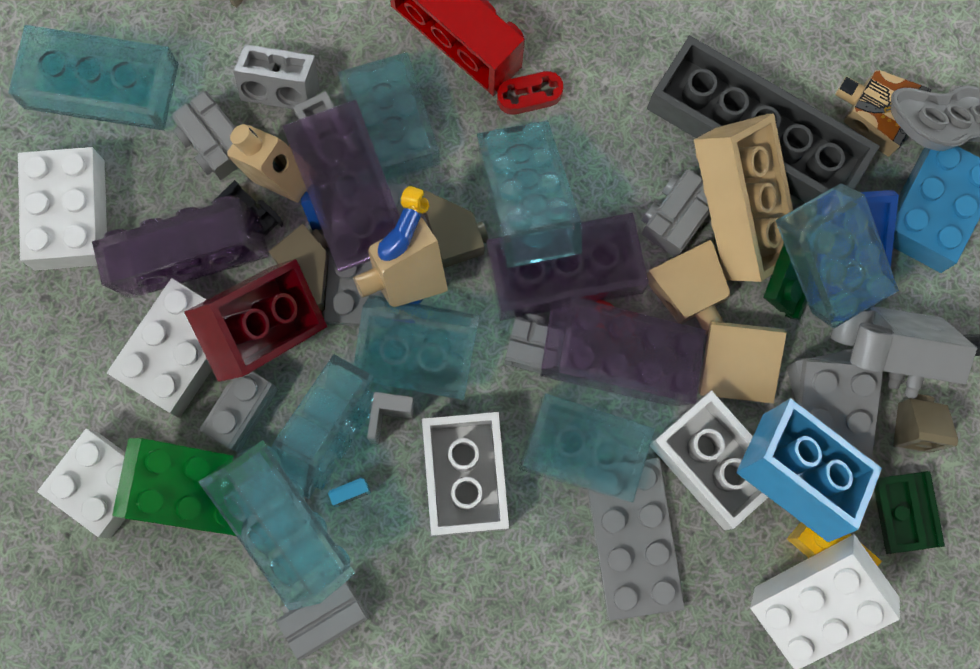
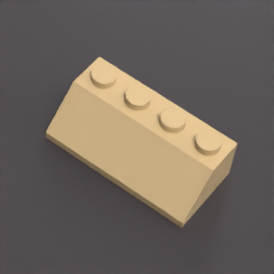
(745, 195)

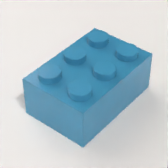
(939, 207)
(809, 471)

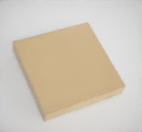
(742, 361)

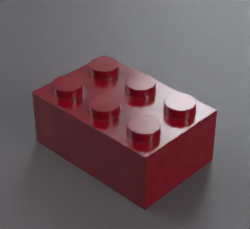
(256, 320)

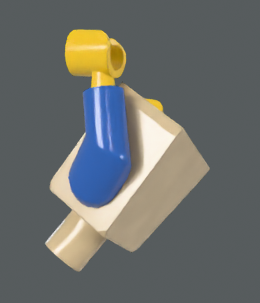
(407, 260)

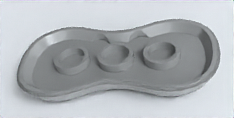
(936, 118)

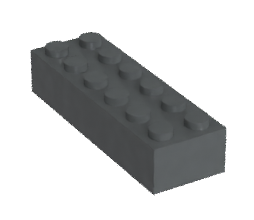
(712, 91)

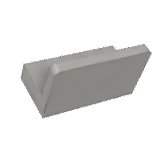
(388, 405)

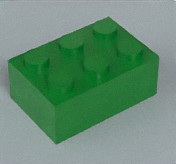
(163, 486)

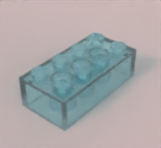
(94, 77)
(529, 194)
(278, 527)

